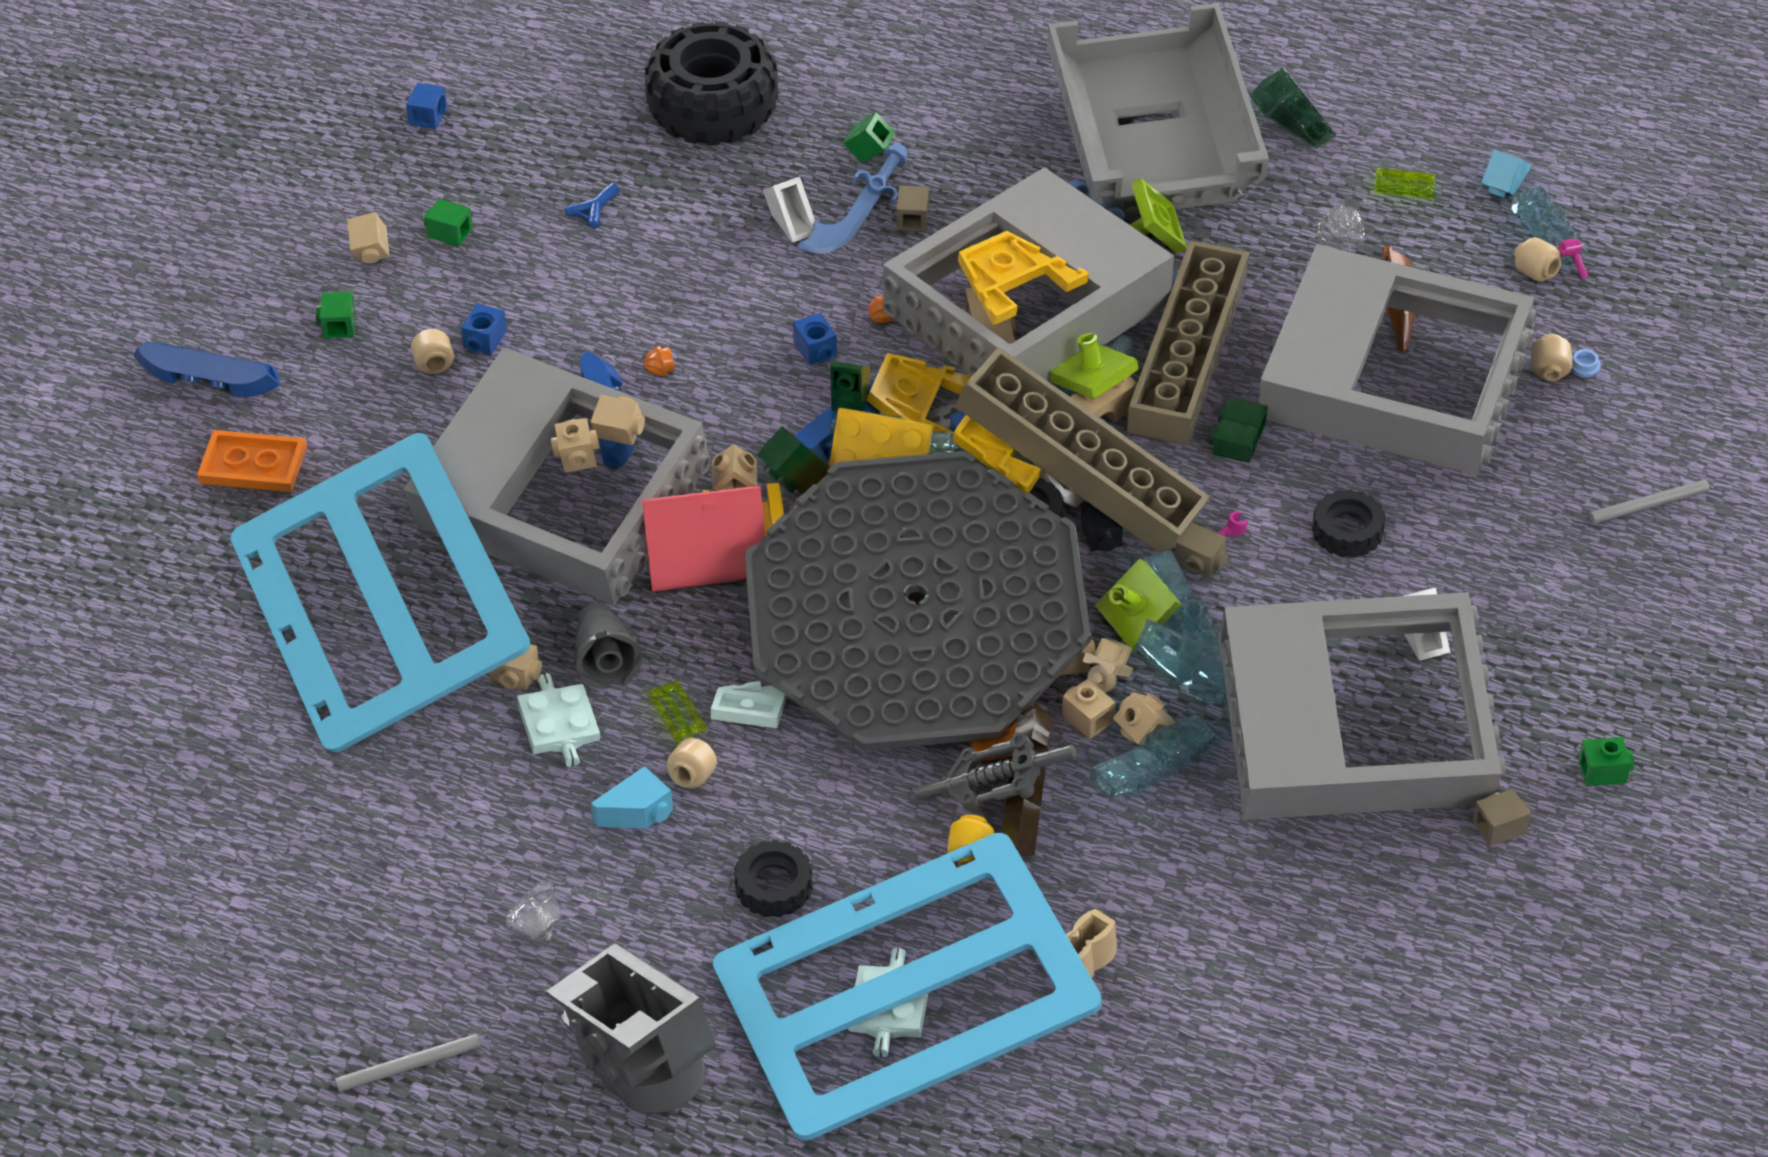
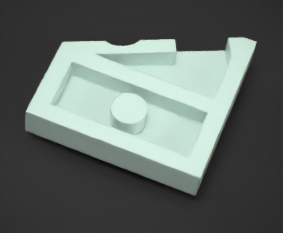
(749, 704)

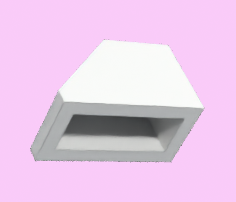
(791, 209)

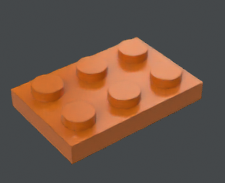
(252, 461)

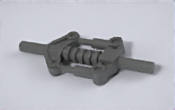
(1023, 767)

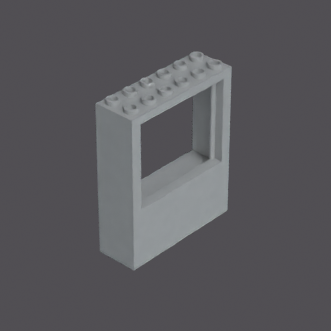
(1124, 286)
(1331, 333)
(506, 436)
(1288, 716)

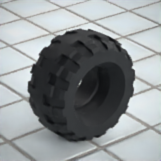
(711, 83)

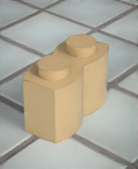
(1094, 940)

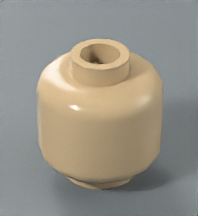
(1537, 259)
(432, 351)
(1551, 356)
(691, 763)

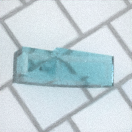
(1544, 219)

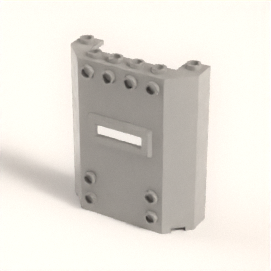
(1190, 70)

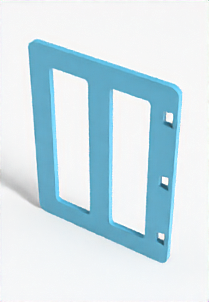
(421, 677)
(1029, 928)

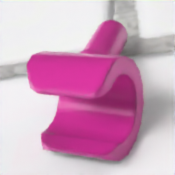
(1573, 248)
(1234, 527)

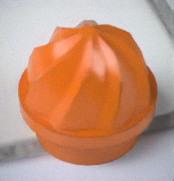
(876, 311)
(659, 361)

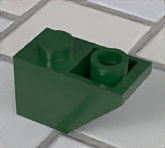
(849, 386)

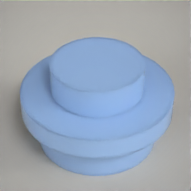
(1585, 363)

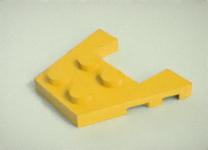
(1007, 263)
(909, 387)
(995, 454)

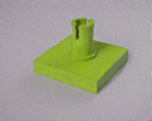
(1157, 216)
(1093, 368)
(1135, 599)

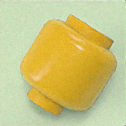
(966, 831)

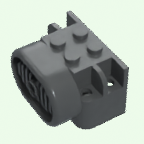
(636, 1030)

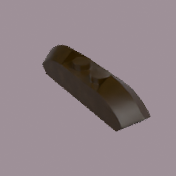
(1021, 814)

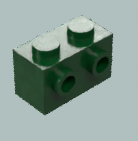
(792, 462)

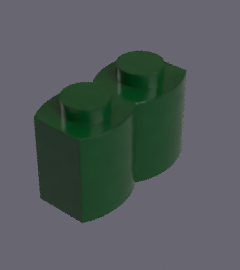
(1238, 429)

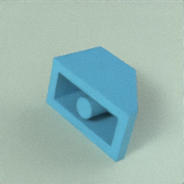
(1504, 173)
(634, 802)

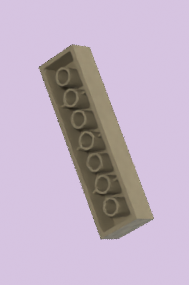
(1188, 343)
(1081, 451)

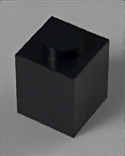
(1099, 529)

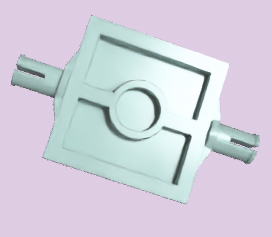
(558, 719)
(897, 1022)

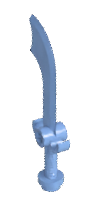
(833, 236)

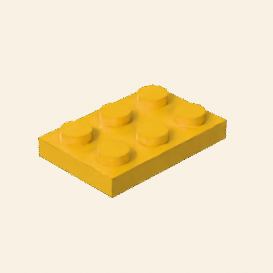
(876, 436)

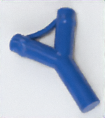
(592, 206)

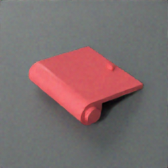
(701, 537)

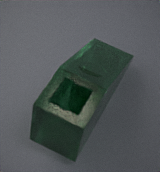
(1288, 106)

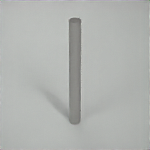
(1648, 501)
(407, 1062)

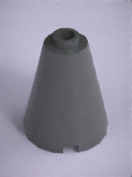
(605, 648)

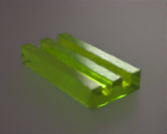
(1404, 186)
(686, 730)

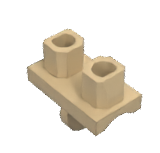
(1109, 662)

